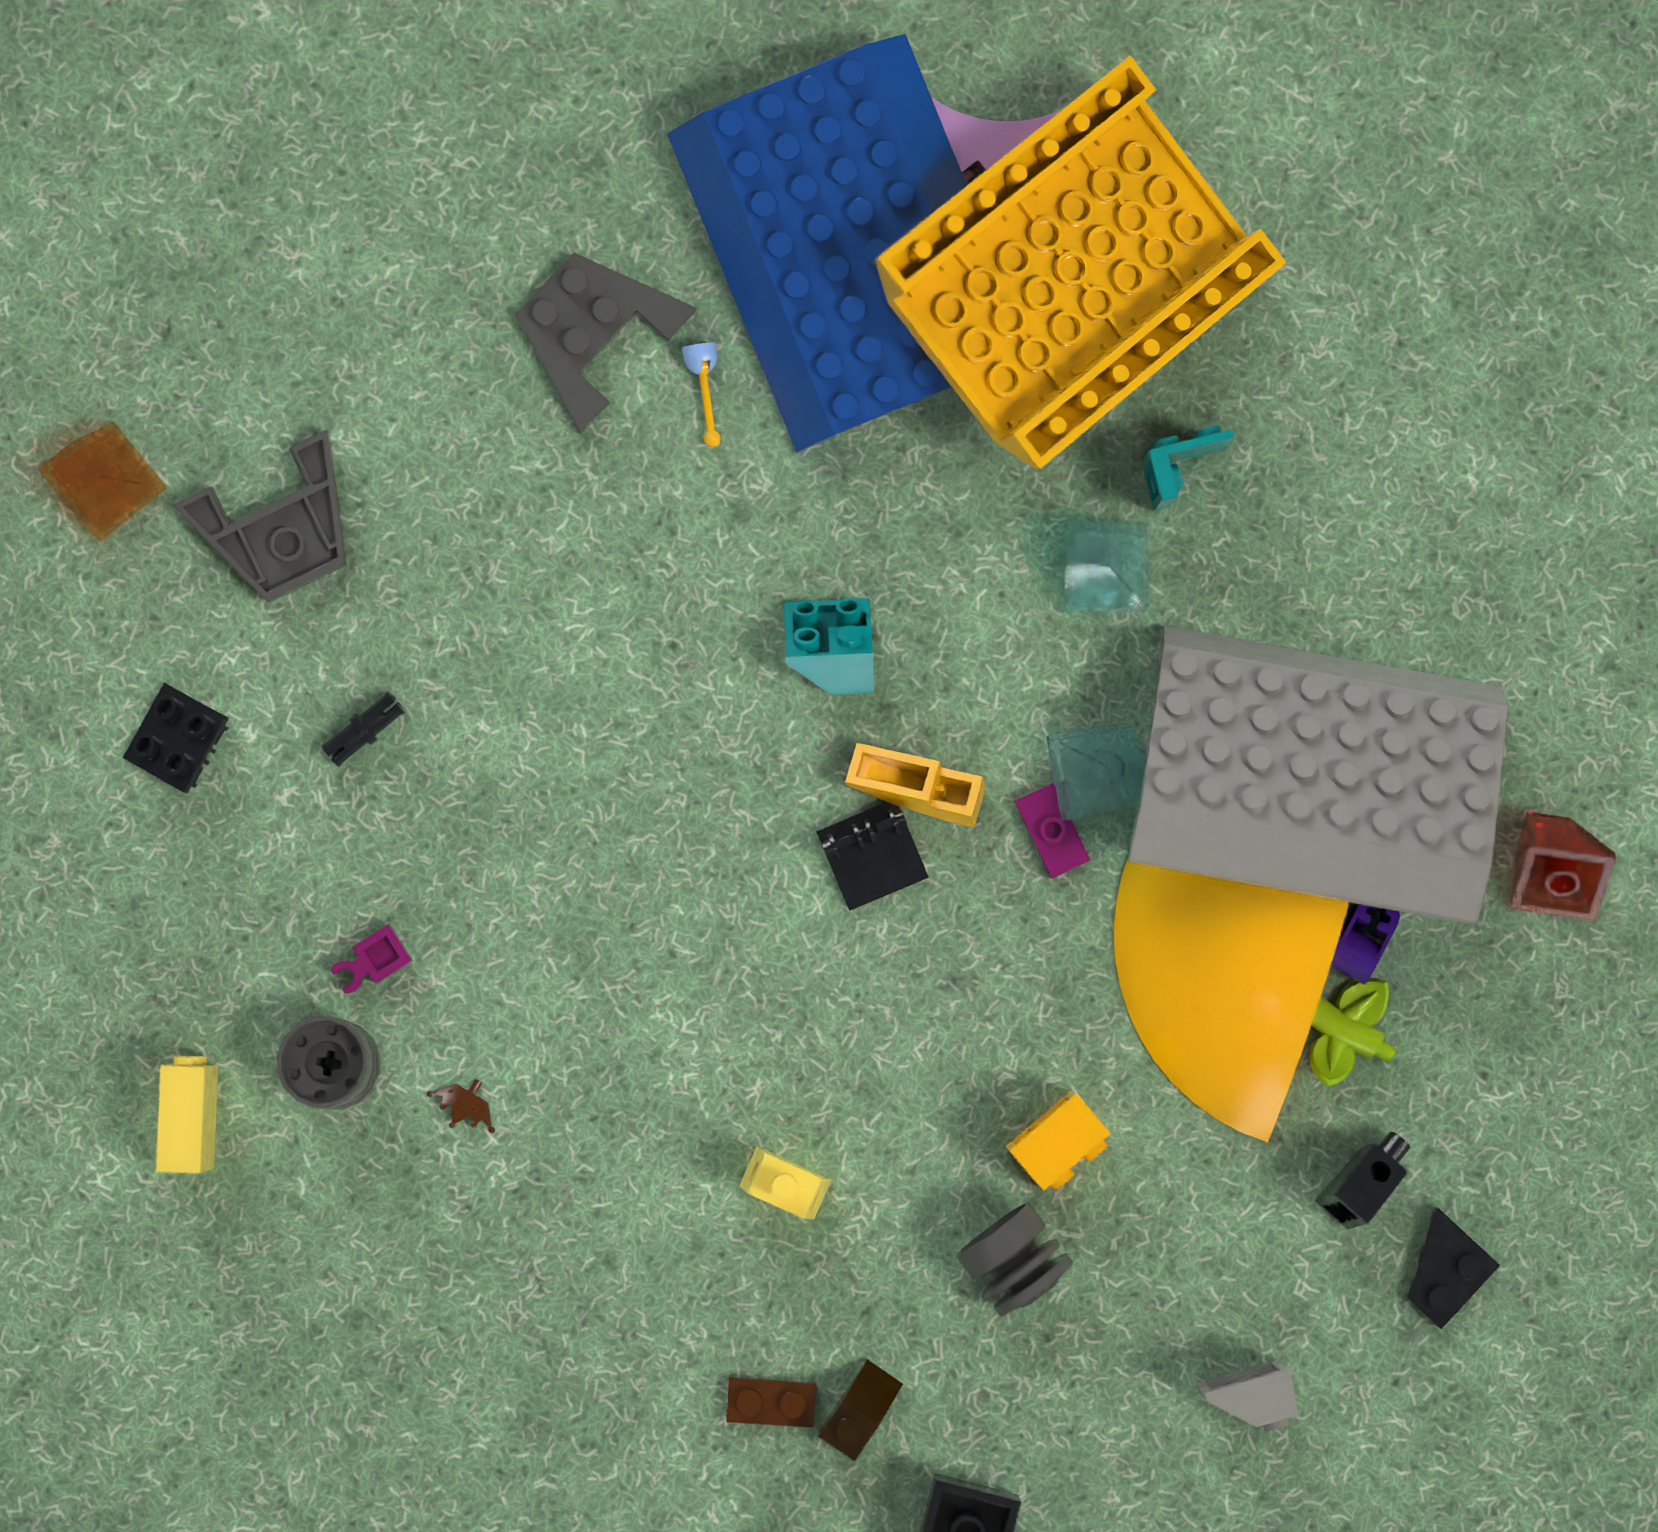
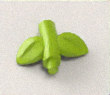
(1349, 1030)

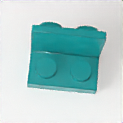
(1165, 479)

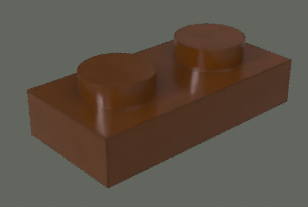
(771, 1402)

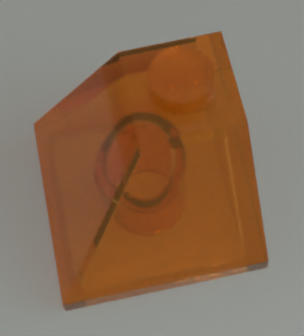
(103, 479)

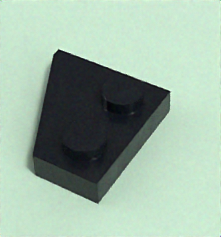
(1448, 1270)

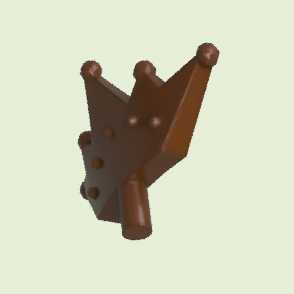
(464, 1104)

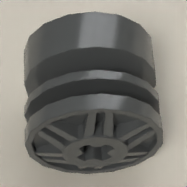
(303, 1057)
(1015, 1259)

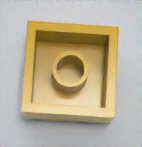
(1059, 1141)

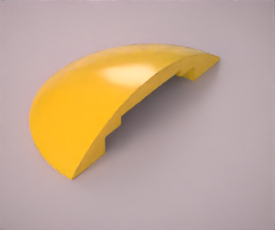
(1223, 984)

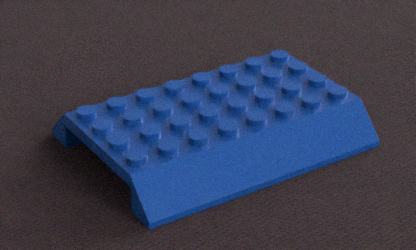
(800, 203)

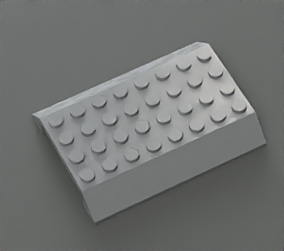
(1321, 775)

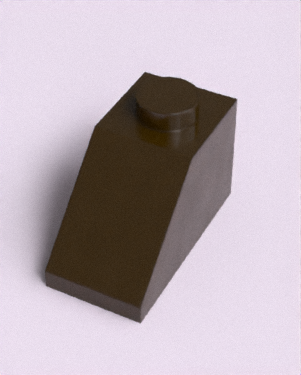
(860, 1410)

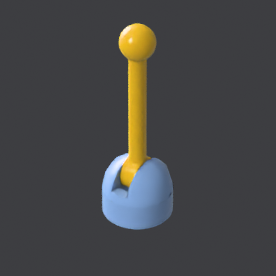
(701, 360)

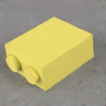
(187, 1115)

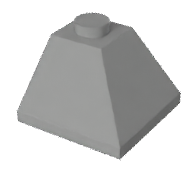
(1255, 1395)

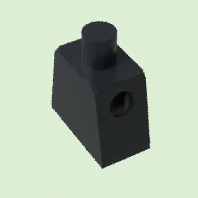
(1354, 1194)

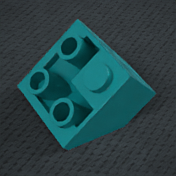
(831, 643)

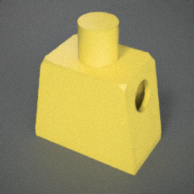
(784, 1184)

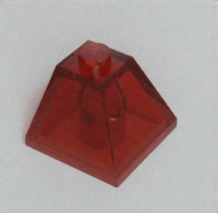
(1560, 868)

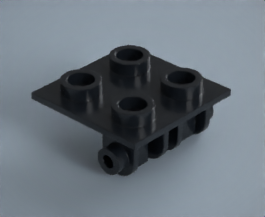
(176, 738)
(872, 854)

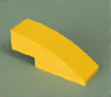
(916, 784)

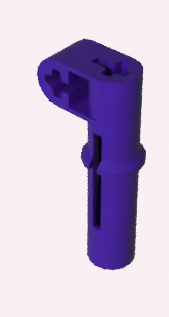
(1357, 954)

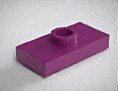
(1053, 838)

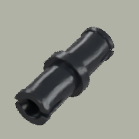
(363, 728)

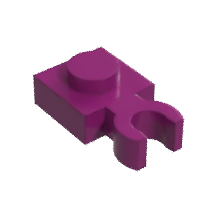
(377, 956)

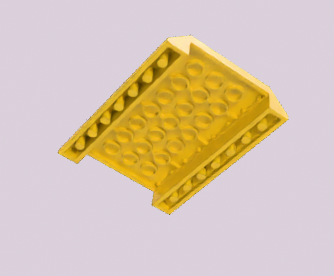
(1072, 269)

